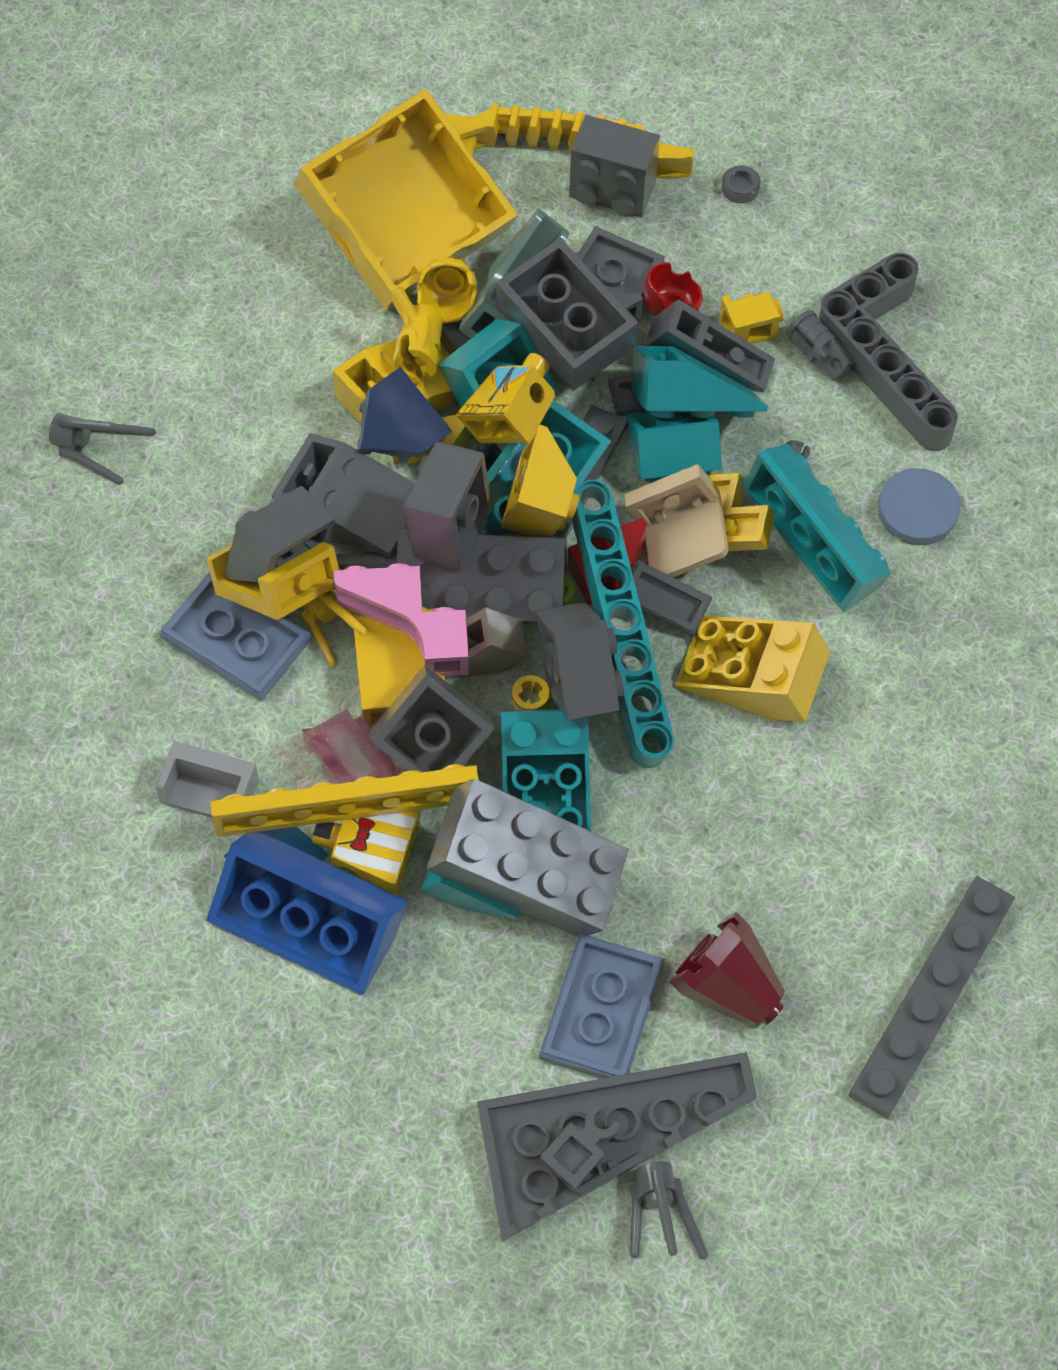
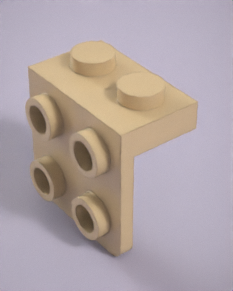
(681, 520)

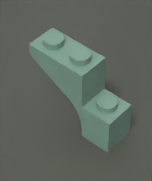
(531, 239)

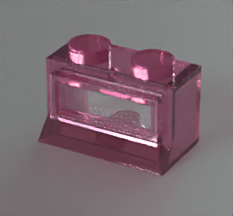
(346, 750)

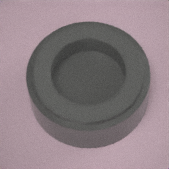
(741, 184)

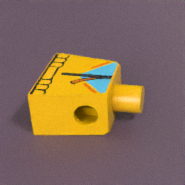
(509, 403)

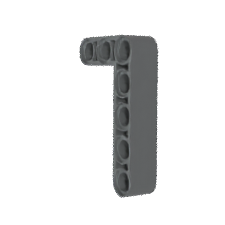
(858, 323)

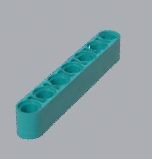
(622, 603)

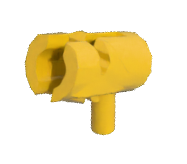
(418, 338)

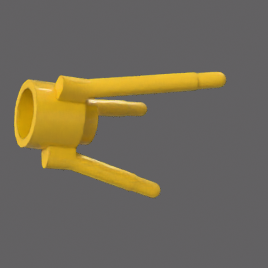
(326, 609)

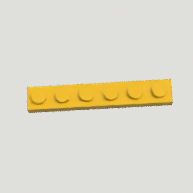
(338, 802)

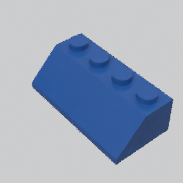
(306, 910)

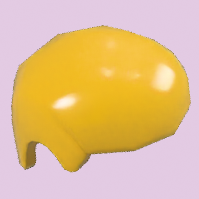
(448, 287)

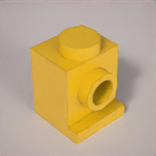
(752, 316)

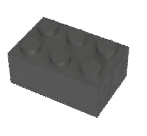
(567, 313)
(579, 660)

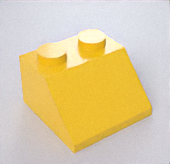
(541, 489)

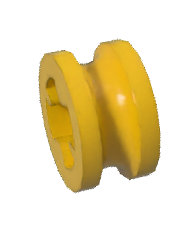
(534, 683)

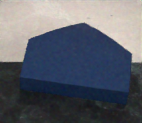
(399, 419)

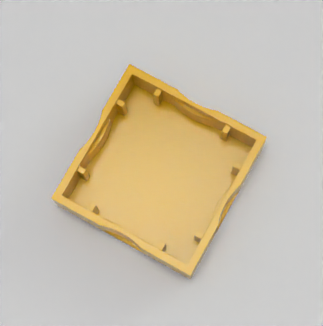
(404, 197)

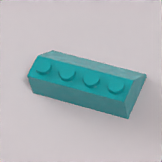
(575, 438)
(816, 526)

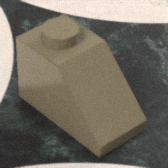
(493, 642)

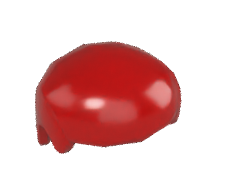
(665, 287)

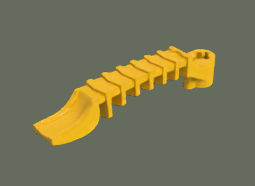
(483, 129)

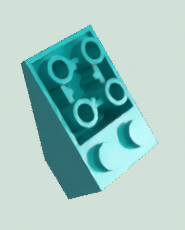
(674, 381)
(547, 762)

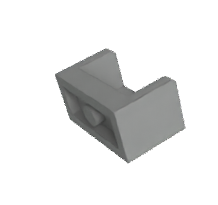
(198, 776)

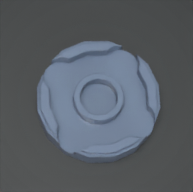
(919, 506)

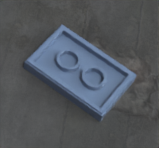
(235, 640)
(601, 1008)

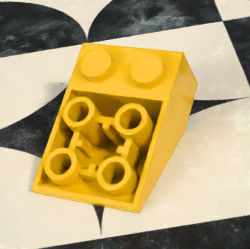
(375, 363)
(756, 665)

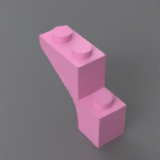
(395, 600)

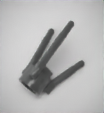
(75, 432)
(658, 1188)

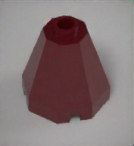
(732, 975)

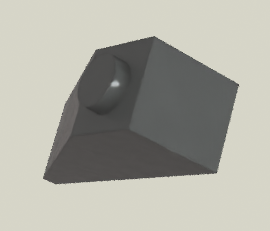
(711, 344)

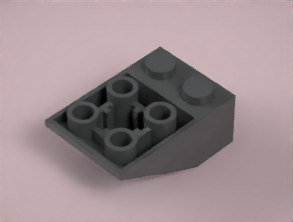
(353, 489)

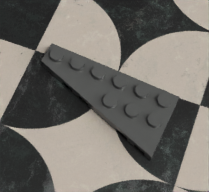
(653, 1111)

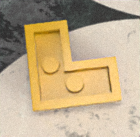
(745, 526)

